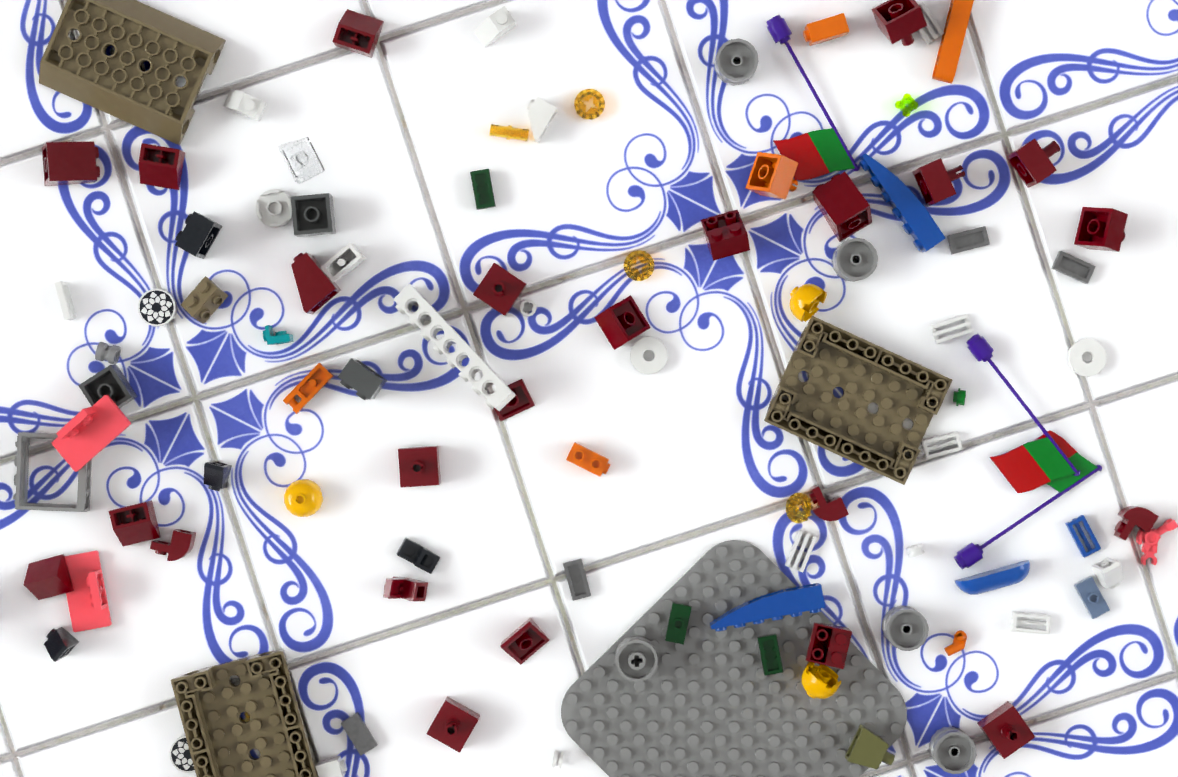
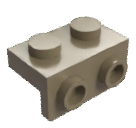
(204, 300)

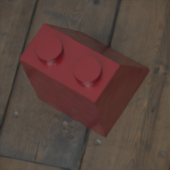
(70, 163)
(842, 206)
(312, 283)

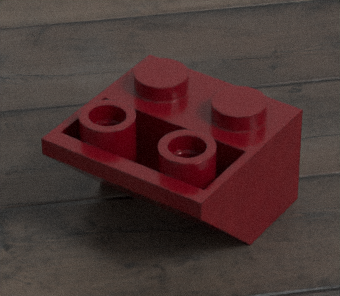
(358, 33)
(160, 166)
(725, 234)
(135, 523)
(829, 645)

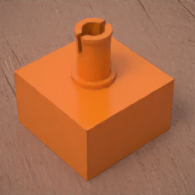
(772, 175)

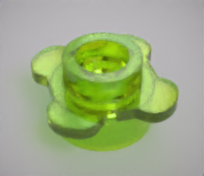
(912, 105)

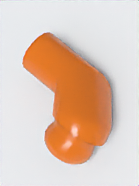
(958, 643)

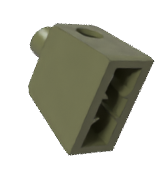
(868, 749)

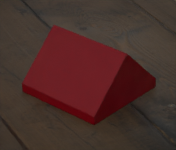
(519, 403)
(48, 577)
(524, 641)

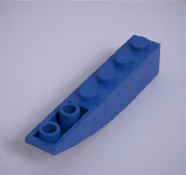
(905, 205)
(773, 606)

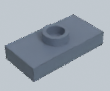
(1091, 597)

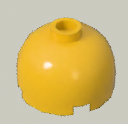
(805, 301)
(303, 498)
(819, 681)

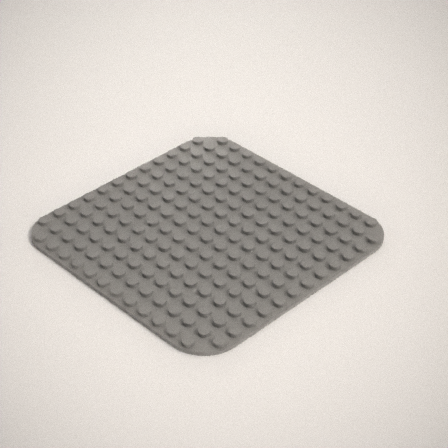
(709, 699)

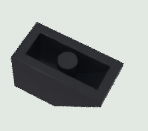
(216, 475)
(59, 643)

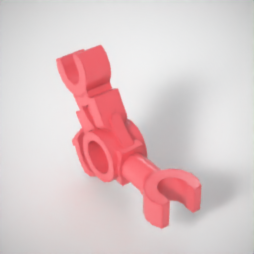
(1151, 539)

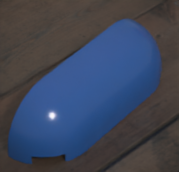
(994, 578)

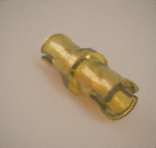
(509, 132)

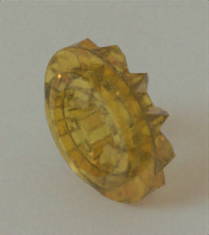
(586, 95)
(644, 258)
(793, 511)

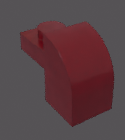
(827, 510)
(1132, 517)
(180, 546)
(405, 588)

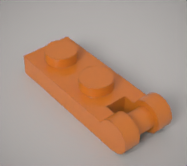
(308, 387)

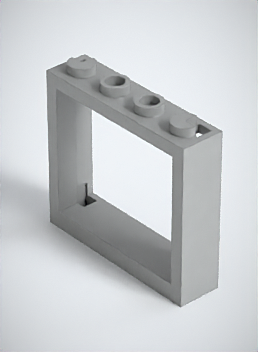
(21, 479)

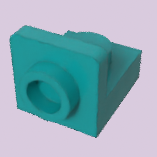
(280, 337)

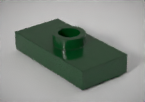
(483, 189)
(678, 623)
(770, 654)

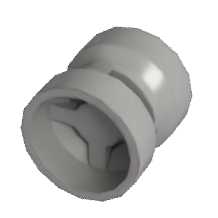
(108, 353)

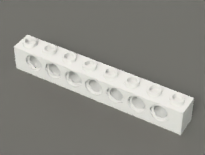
(502, 393)

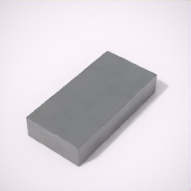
(968, 240)
(1073, 267)
(577, 579)
(359, 733)

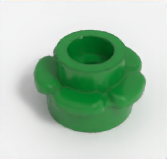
(959, 397)

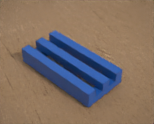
(1070, 527)

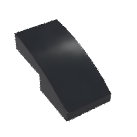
(418, 555)

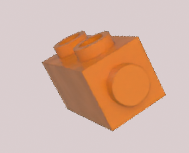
(826, 29)
(588, 459)

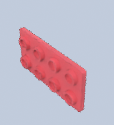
(90, 432)
(89, 600)

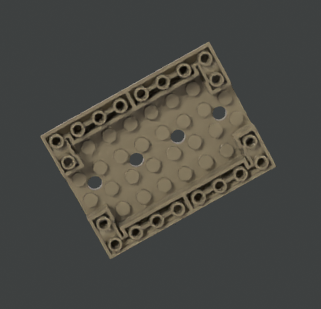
(116, 81)
(866, 376)
(218, 736)

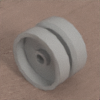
(742, 52)
(843, 262)
(915, 623)
(636, 670)
(962, 747)

